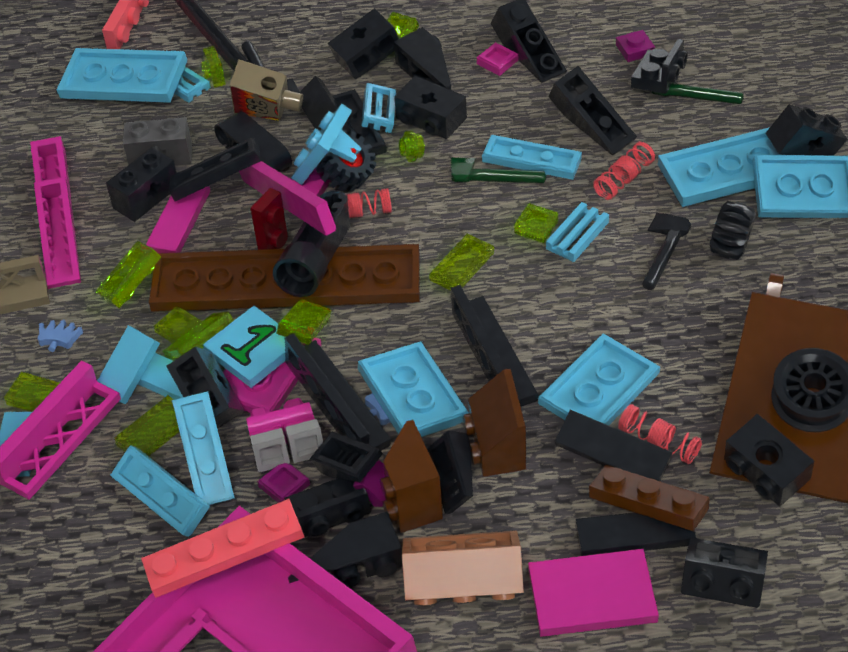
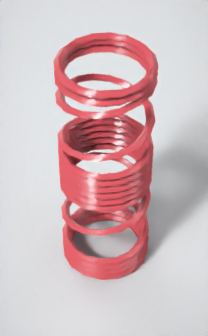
(617, 170)
(355, 203)
(658, 433)

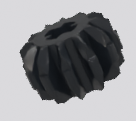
(732, 230)

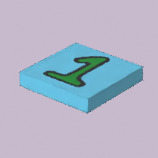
(249, 346)

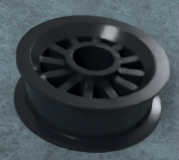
(805, 408)

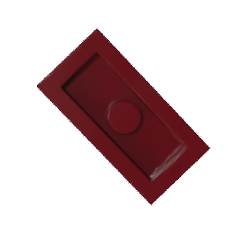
(269, 221)

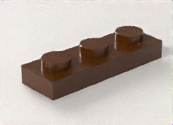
(649, 497)

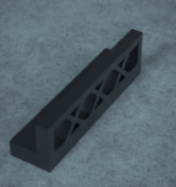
(490, 342)
(333, 393)

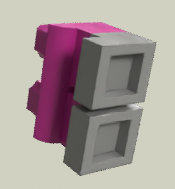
(275, 429)

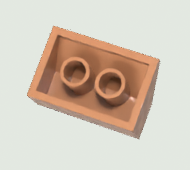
(462, 567)

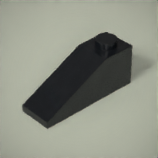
(422, 56)
(590, 111)

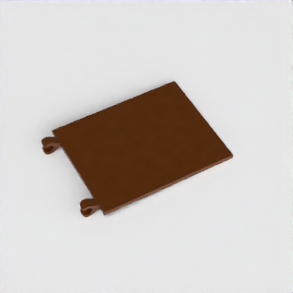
(769, 334)

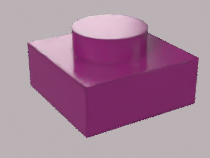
(634, 45)

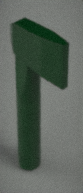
(704, 93)
(463, 171)

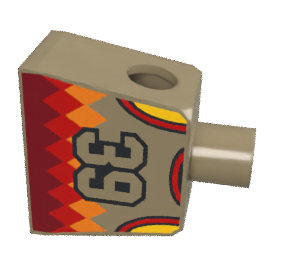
(262, 92)

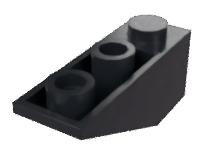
(524, 35)
(364, 541)

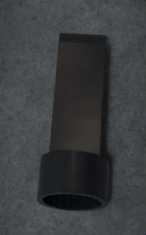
(309, 253)

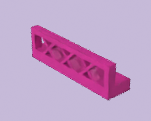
(46, 421)

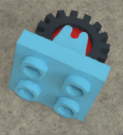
(335, 154)

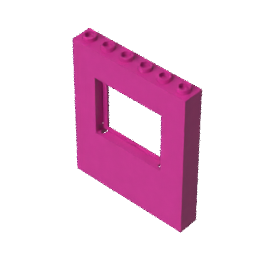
(259, 611)

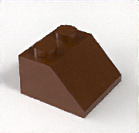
(497, 427)
(411, 482)

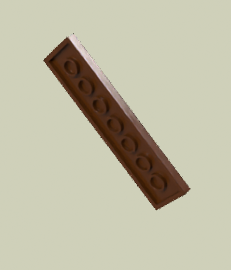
(246, 279)

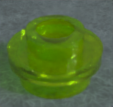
(411, 146)

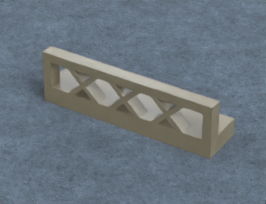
(19, 291)

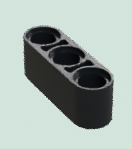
(241, 128)

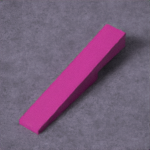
(55, 212)

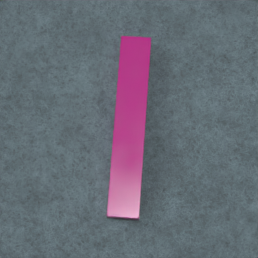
(294, 196)

